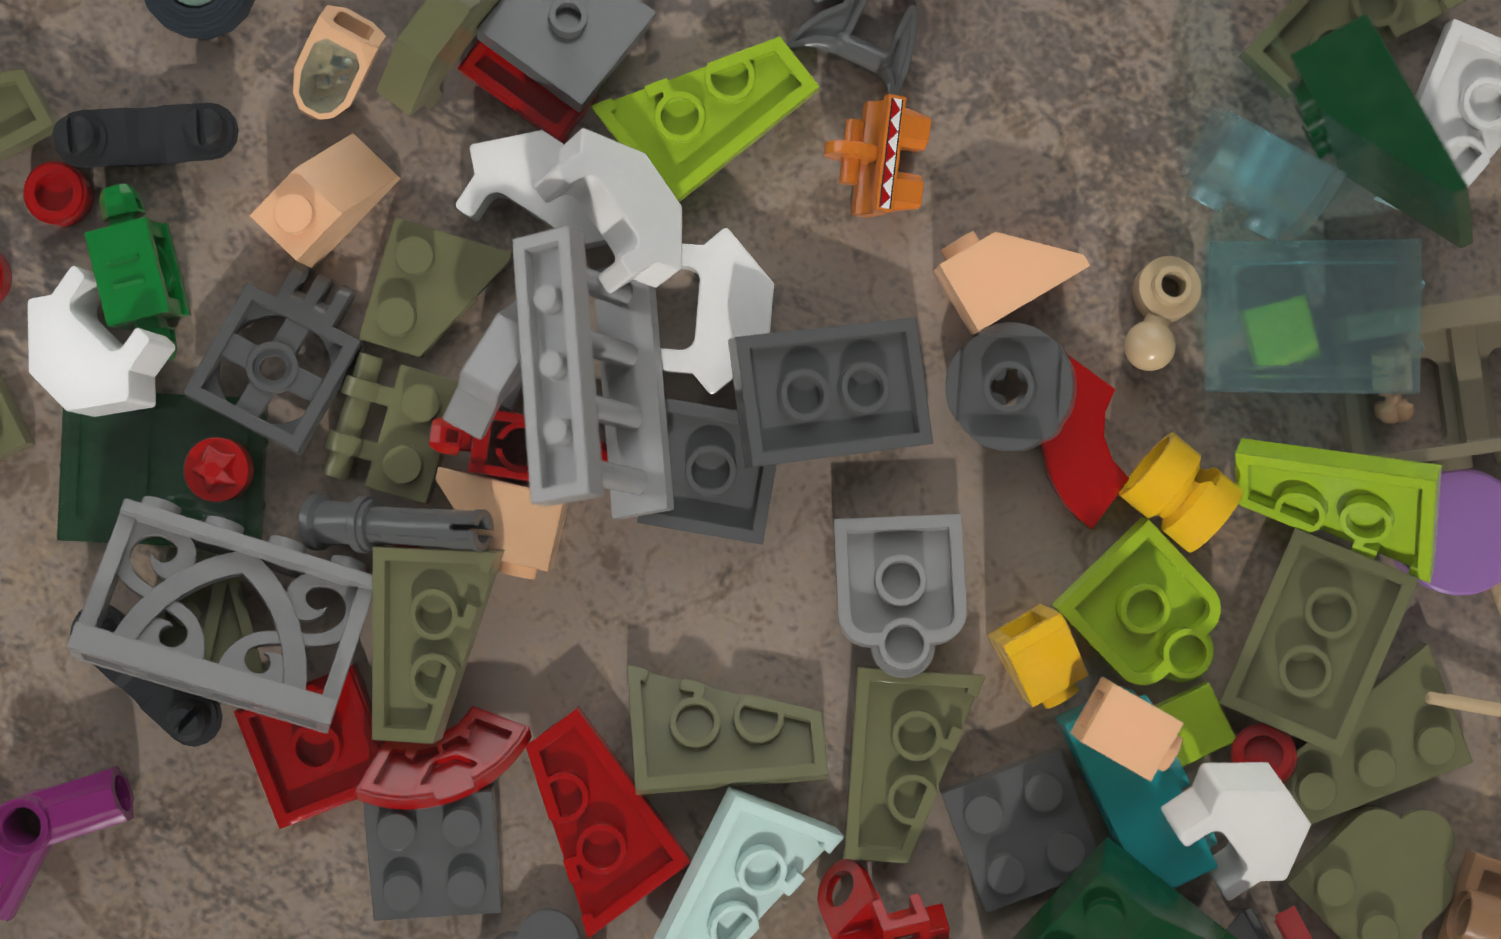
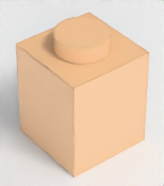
(1128, 730)

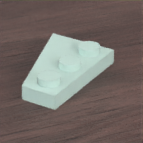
(744, 867)

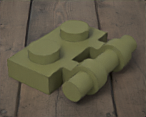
(402, 456)

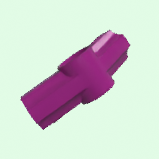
(64, 813)

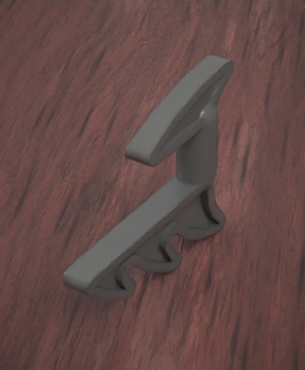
(833, 32)

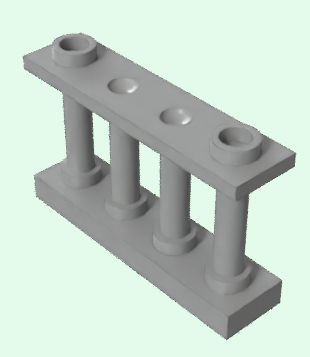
(561, 386)

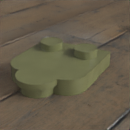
(1378, 874)

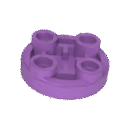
(1466, 534)

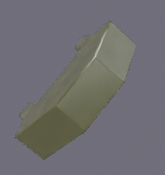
(429, 51)

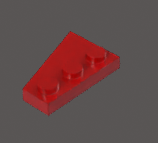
(608, 835)

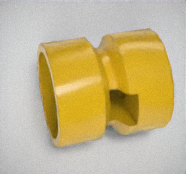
(1184, 495)

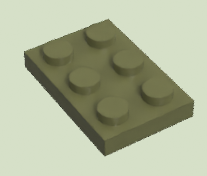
(1319, 641)

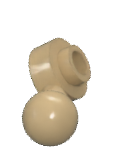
(1151, 343)

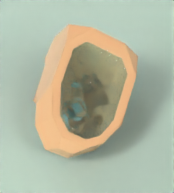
(335, 62)

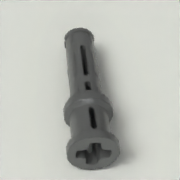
(371, 524)

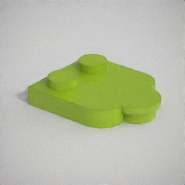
(1144, 609)

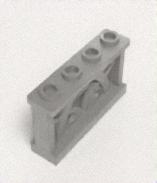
(136, 644)

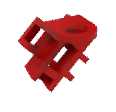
(865, 915)

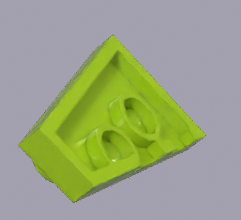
(709, 114)
(1362, 498)

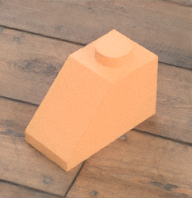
(324, 199)
(1001, 275)
(522, 529)

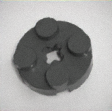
(987, 359)

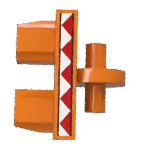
(872, 156)

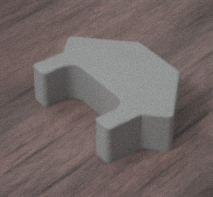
(489, 376)

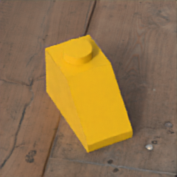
(1040, 656)

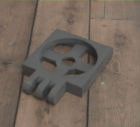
(301, 314)

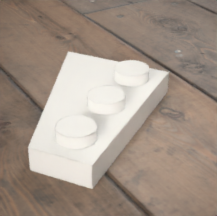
(1464, 96)

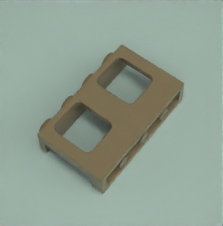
(1458, 345)

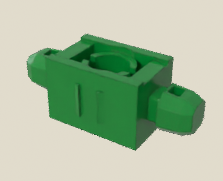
(136, 266)

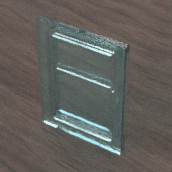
(1314, 316)

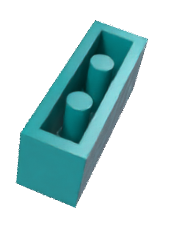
(1133, 809)

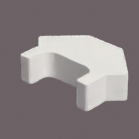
(511, 170)
(625, 204)
(732, 302)
(82, 360)
(1252, 812)

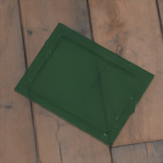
(145, 456)

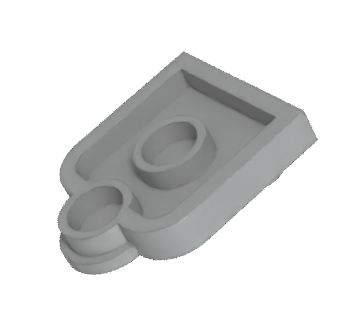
(900, 586)

